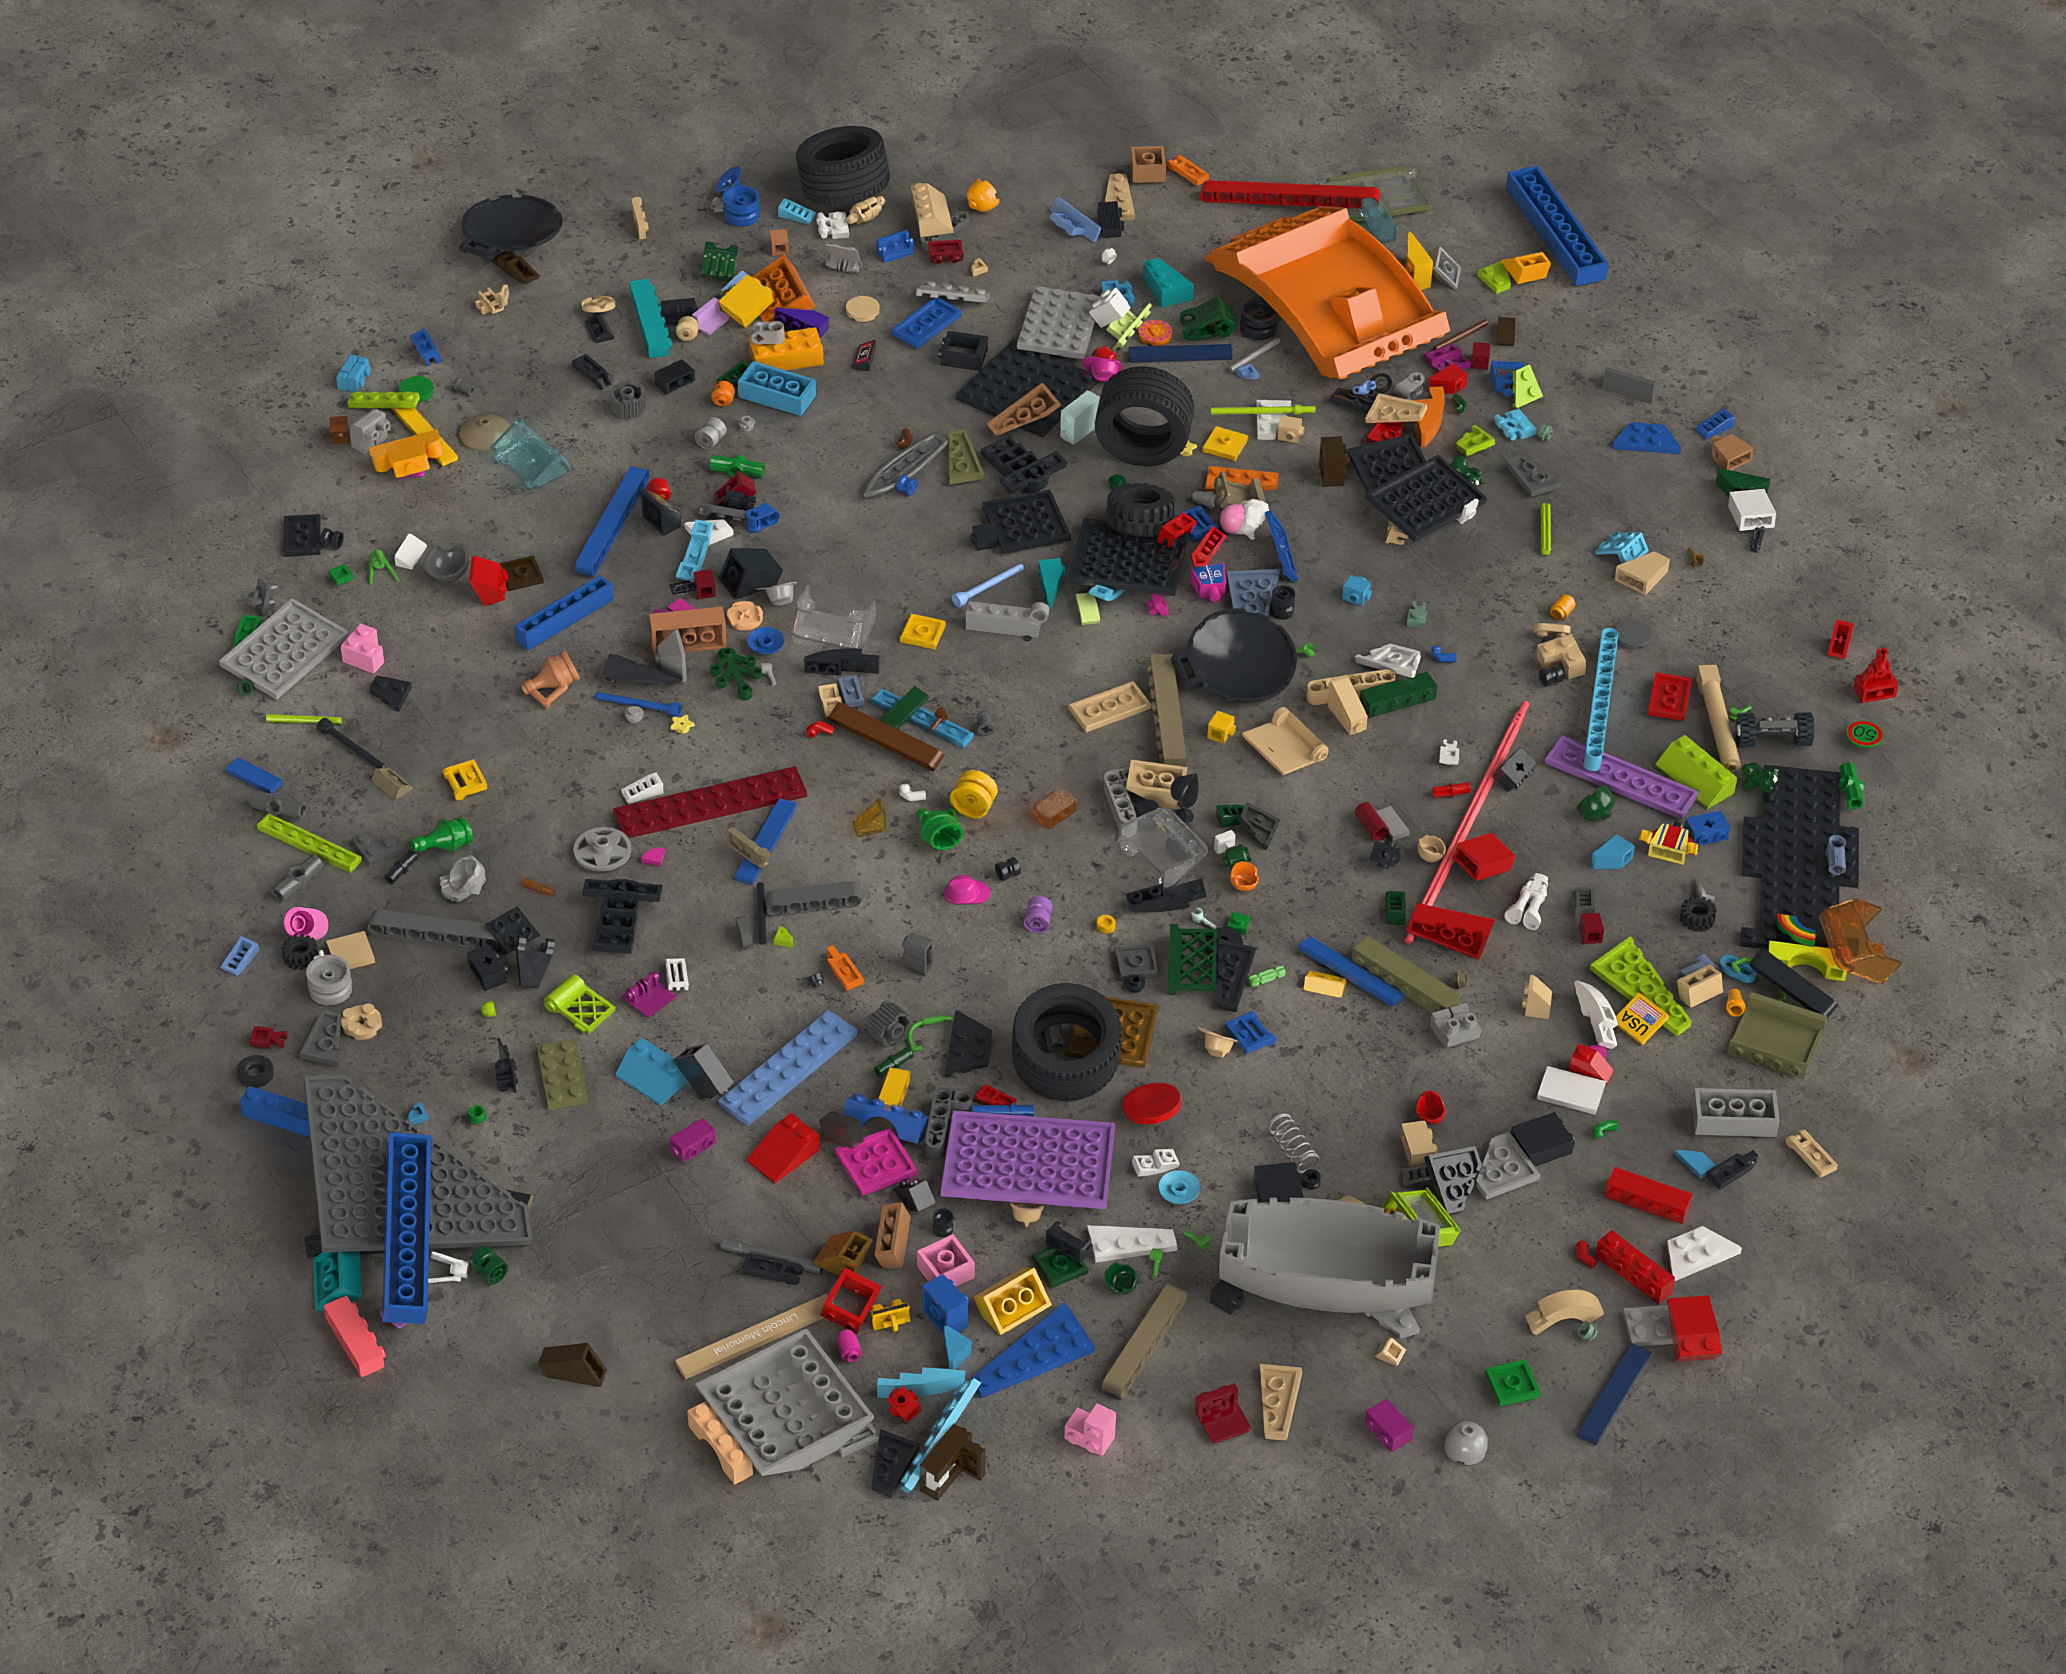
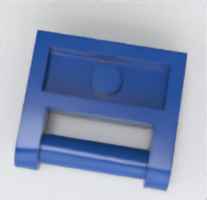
(1200, 529)
(1245, 1034)

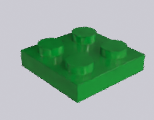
(1512, 1382)

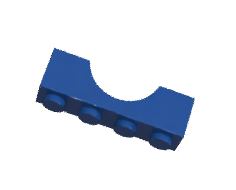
(909, 1124)

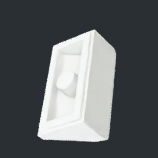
(409, 552)

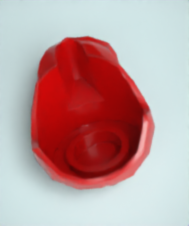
(1430, 1108)

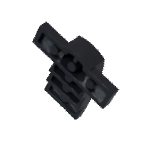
(1021, 467)
(619, 911)

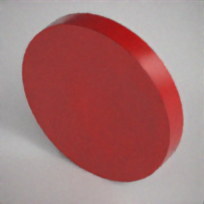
(1152, 1103)

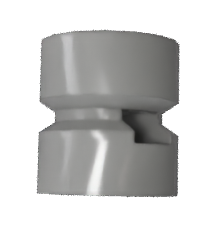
(710, 433)

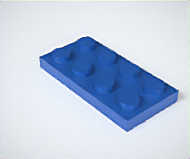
(926, 322)

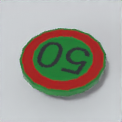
(1864, 734)

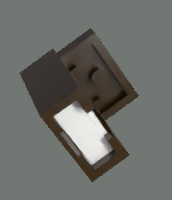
(948, 1459)

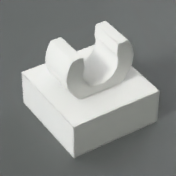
(1224, 841)

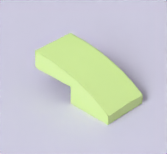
(1088, 609)

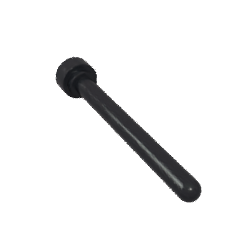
(325, 726)

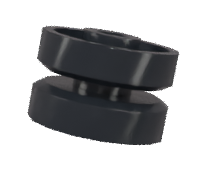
(1258, 319)

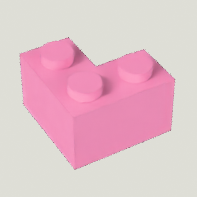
(362, 649)
(1092, 1430)

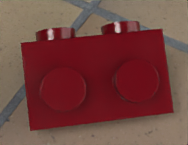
(945, 251)

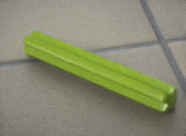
(1545, 513)

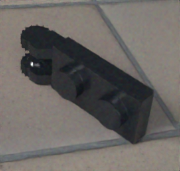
(592, 371)
(772, 1269)

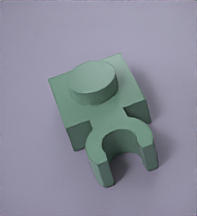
(1417, 616)

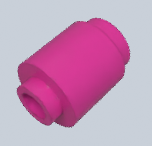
(848, 1346)

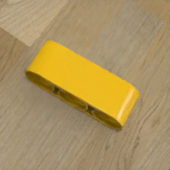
(895, 1086)

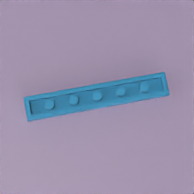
(925, 719)

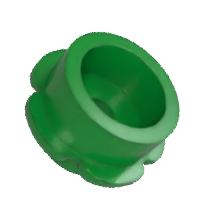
(476, 1114)

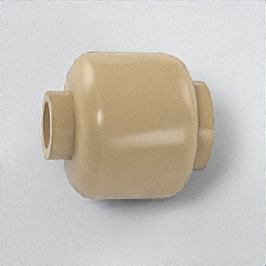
(687, 328)

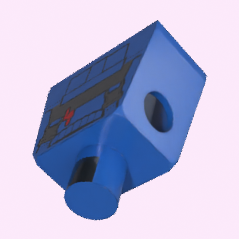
(1502, 375)

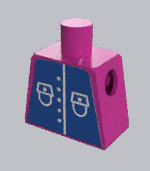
(1209, 581)

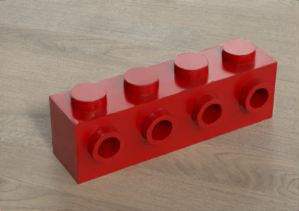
(1635, 1267)

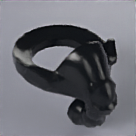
(1381, 390)

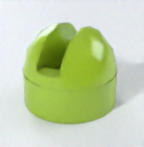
(488, 1009)

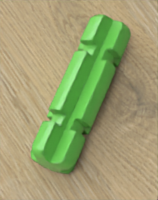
(1266, 976)

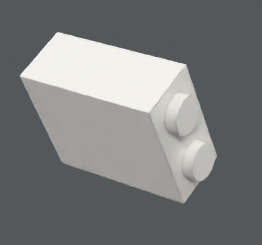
(1751, 509)

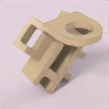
(495, 302)

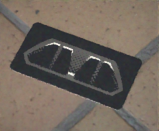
(682, 587)

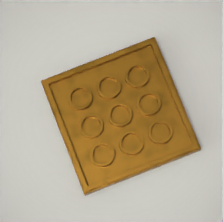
(1137, 1026)

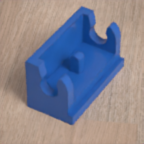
(894, 246)
(425, 346)

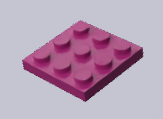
(876, 1162)

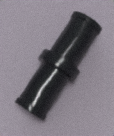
(401, 867)

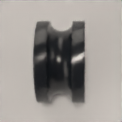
(1307, 1176)

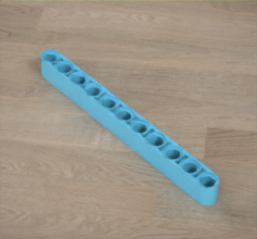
(1601, 699)

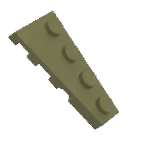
(962, 459)

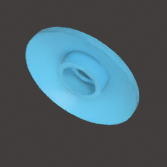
(1179, 1187)

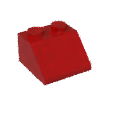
(488, 580)

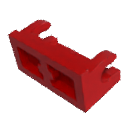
(1176, 528)

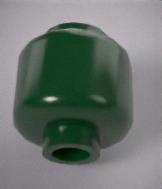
(1236, 854)

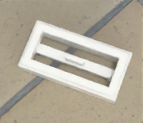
(677, 983)

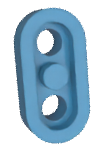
(1746, 974)

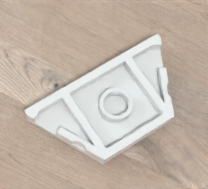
(1392, 657)
(1698, 1251)

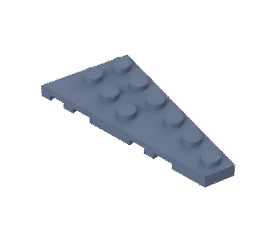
(1252, 589)

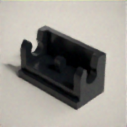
(1067, 1243)

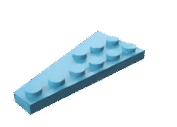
(951, 1414)

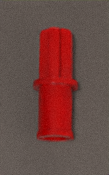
(1451, 790)

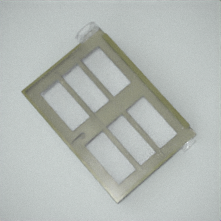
(1397, 186)

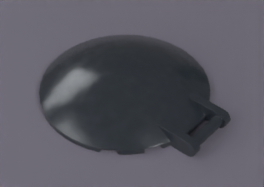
(509, 225)
(1238, 656)

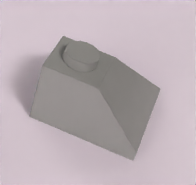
(1445, 268)
(672, 656)

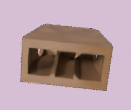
(1730, 452)

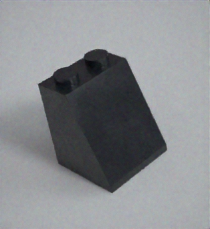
(748, 570)

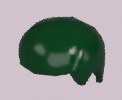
(1121, 1278)

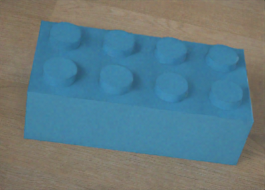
(777, 388)

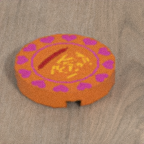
(1155, 332)

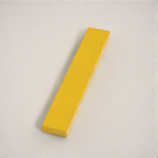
(419, 425)

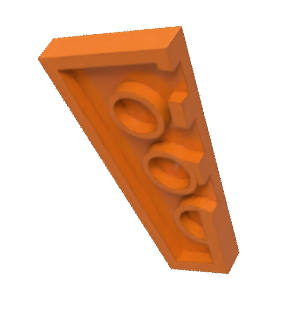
(1268, 480)

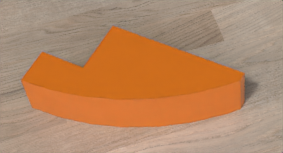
(1432, 419)

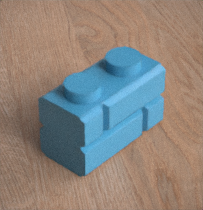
(353, 373)

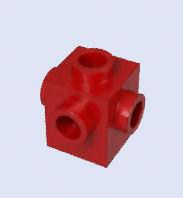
(903, 1404)

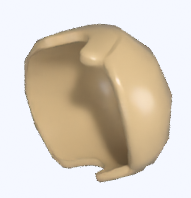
(1431, 848)

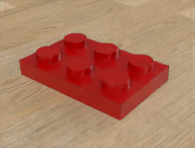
(1669, 696)

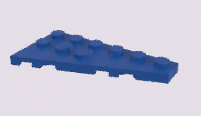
(1045, 1347)

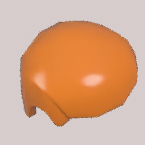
(1244, 876)

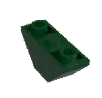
(1735, 481)

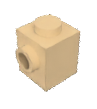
(1290, 429)

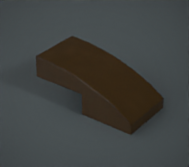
(1506, 331)

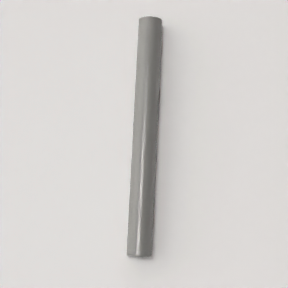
(1255, 354)

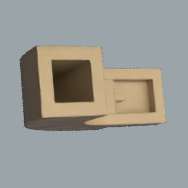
(1564, 1305)

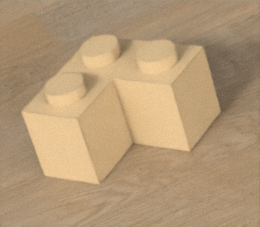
(1563, 652)

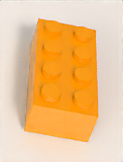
(799, 350)

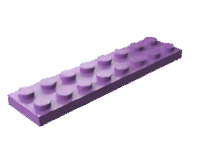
(1624, 779)

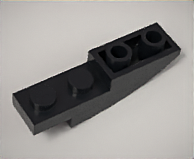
(838, 660)
(1166, 899)

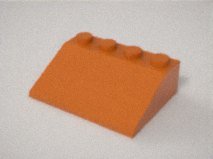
(786, 288)

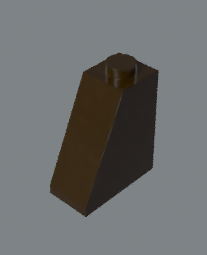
(573, 1364)

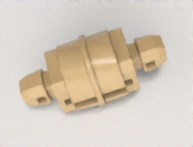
(865, 210)

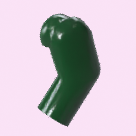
(1461, 404)

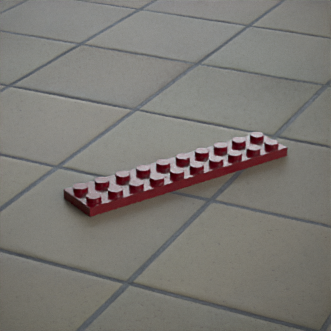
(709, 802)

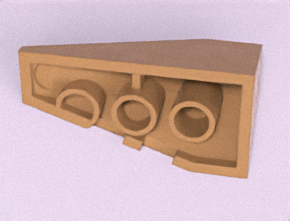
(1031, 407)

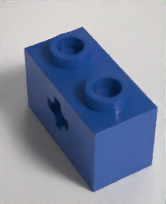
(1707, 828)

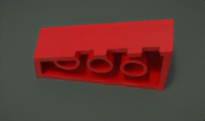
(1451, 929)

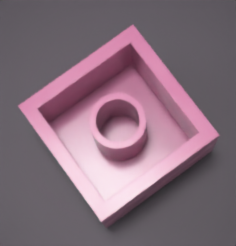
(946, 1258)

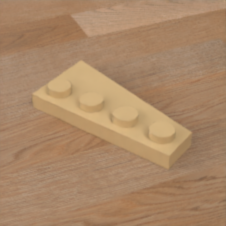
(1119, 191)
(1279, 1397)

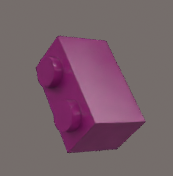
(1388, 1425)

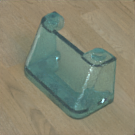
(529, 455)

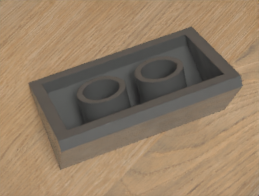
(1630, 385)

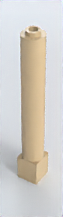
(1709, 685)

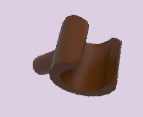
(941, 716)

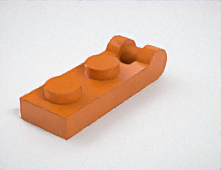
(1187, 170)

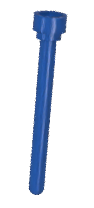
(673, 708)

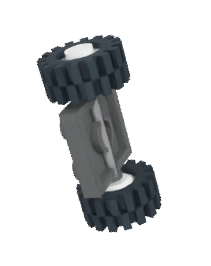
(1801, 726)

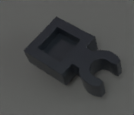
(737, 500)

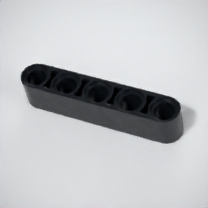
(1792, 983)

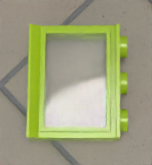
(1427, 1207)

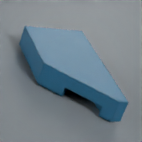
(1695, 1161)

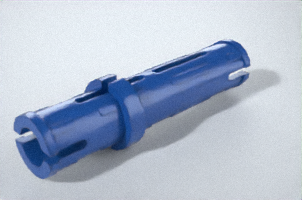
(1013, 1109)

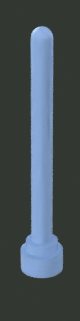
(961, 598)

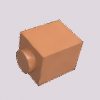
(779, 242)

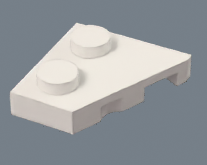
(719, 532)

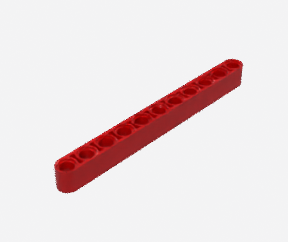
(1286, 194)

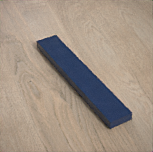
(1180, 353)
(1614, 1394)

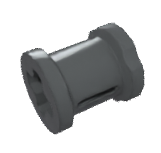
(985, 723)

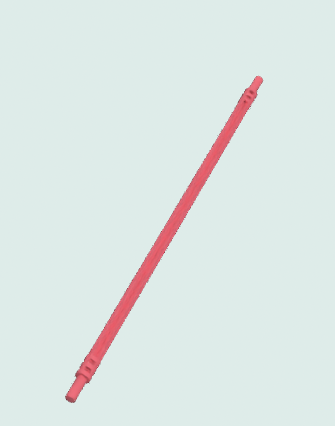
(1473, 809)

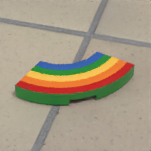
(1798, 932)

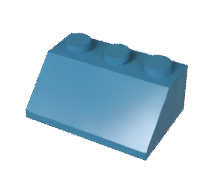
(651, 1071)

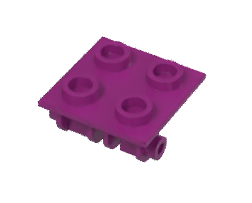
(649, 995)

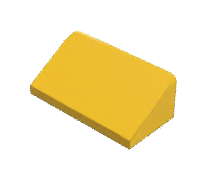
(1324, 983)

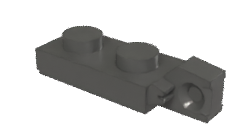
(707, 509)

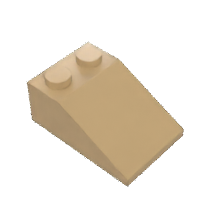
(1154, 781)

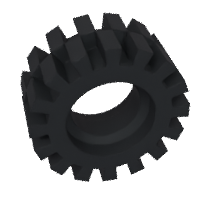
(1695, 921)
(299, 943)

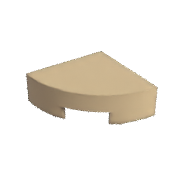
(978, 267)

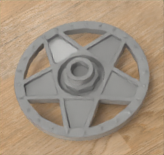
(602, 849)

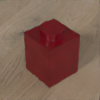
(1480, 355)
(704, 584)
(1591, 928)

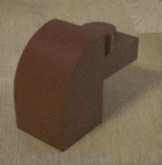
(339, 430)

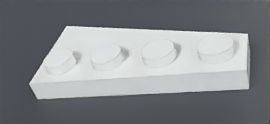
(1127, 1242)

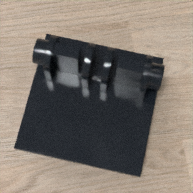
(676, 309)
(508, 926)
(505, 1069)

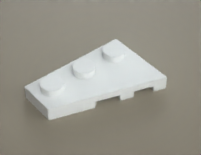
(1268, 423)

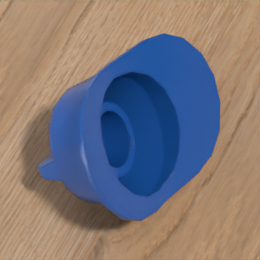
(728, 179)

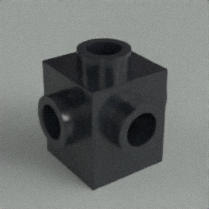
(1378, 854)

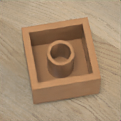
(1148, 164)

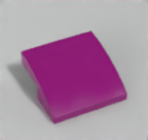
(1445, 356)

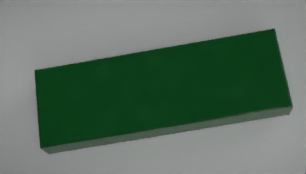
(905, 708)

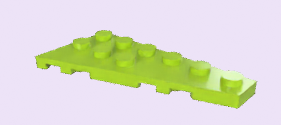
(1631, 974)

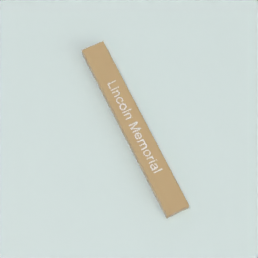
(751, 1338)

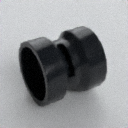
(331, 538)
(1551, 675)
(1007, 869)
(943, 1222)

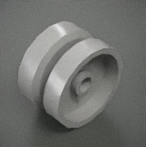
(329, 980)

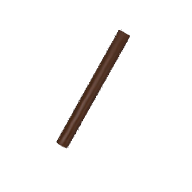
(1462, 334)

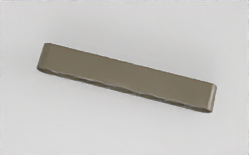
(1144, 1341)

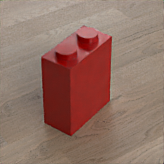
(1483, 856)

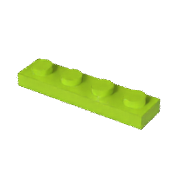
(383, 400)

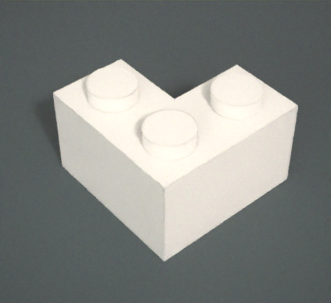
(1109, 307)

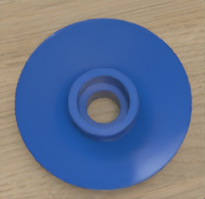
(765, 640)

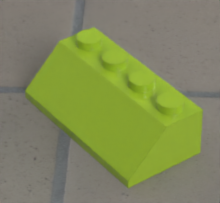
(1696, 769)

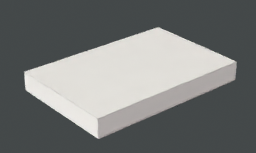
(1571, 1090)

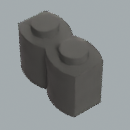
(918, 953)

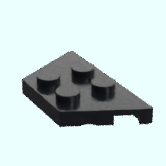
(968, 1045)

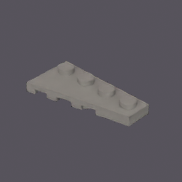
(936, 291)

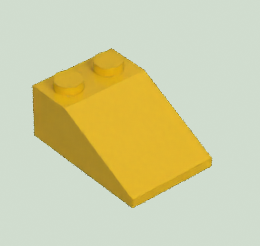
(1418, 263)

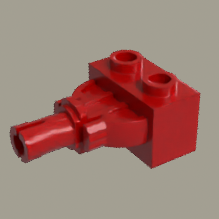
(1877, 680)

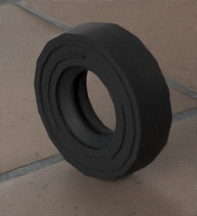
(251, 1062)

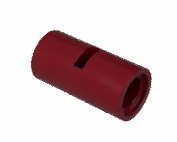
(1371, 821)

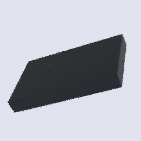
(302, 535)

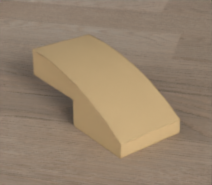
(829, 697)

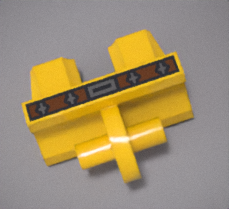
(890, 1316)

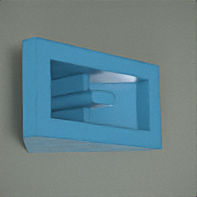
(957, 1347)

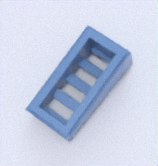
(242, 943)

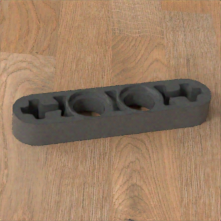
(958, 220)

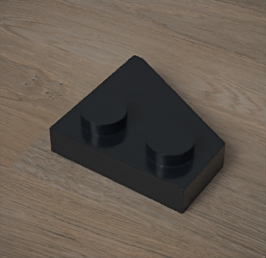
(390, 690)

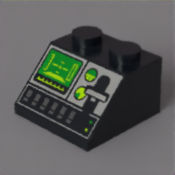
(659, 512)

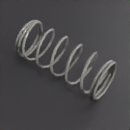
(1300, 1159)

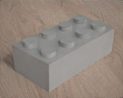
(1735, 1112)

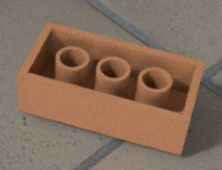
(698, 628)

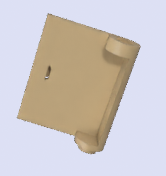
(1286, 742)

